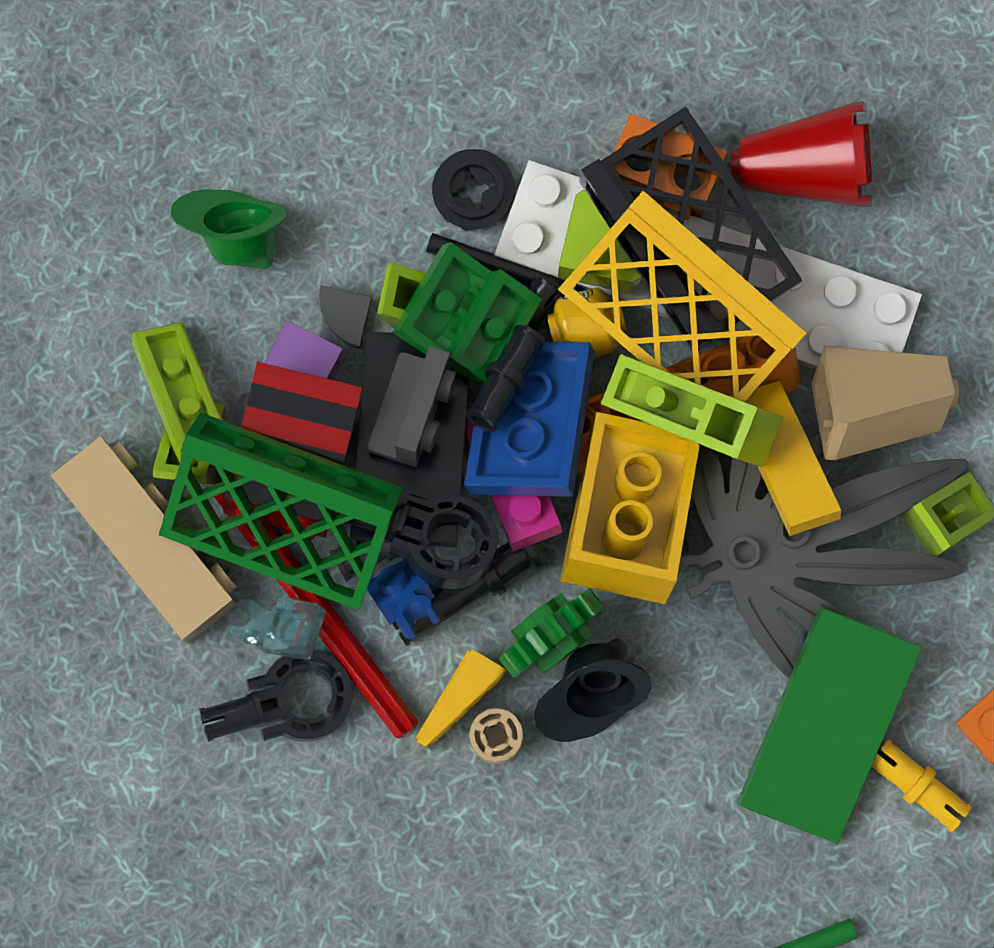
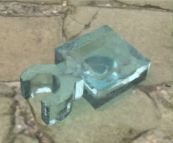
(283, 629)

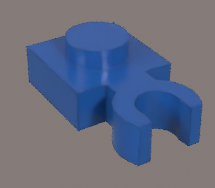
(403, 597)

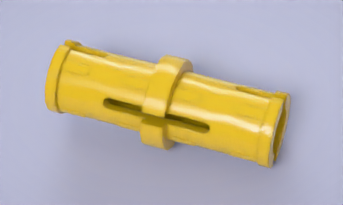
(920, 785)

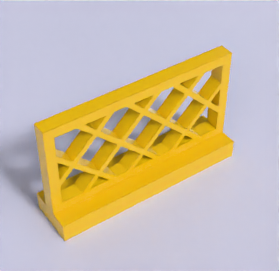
(709, 272)

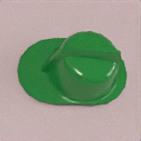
(233, 225)

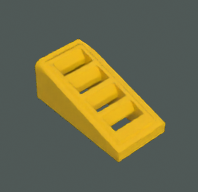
(468, 685)

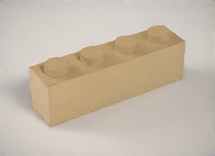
(129, 525)

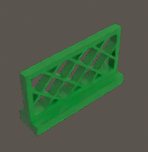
(288, 471)

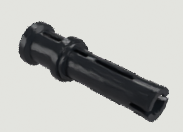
(504, 569)

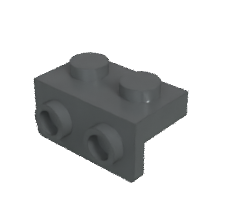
(409, 406)

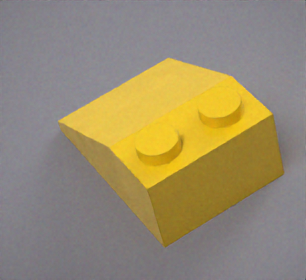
(631, 509)

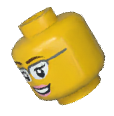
(573, 325)

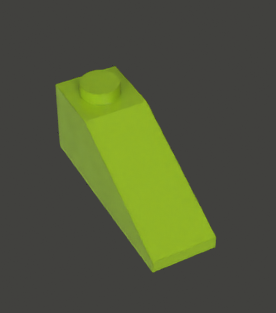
(692, 411)

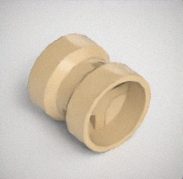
(493, 743)

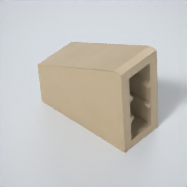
(879, 398)

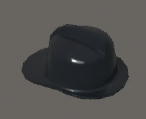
(594, 692)

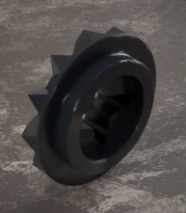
(484, 169)

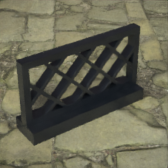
(614, 197)

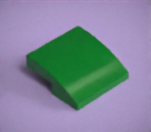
(465, 311)

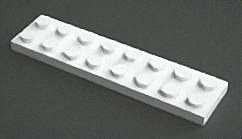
(830, 303)

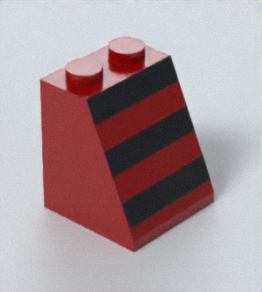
(305, 414)

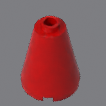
(809, 158)

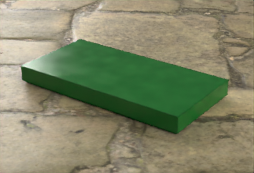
(829, 724)

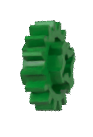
(552, 633)

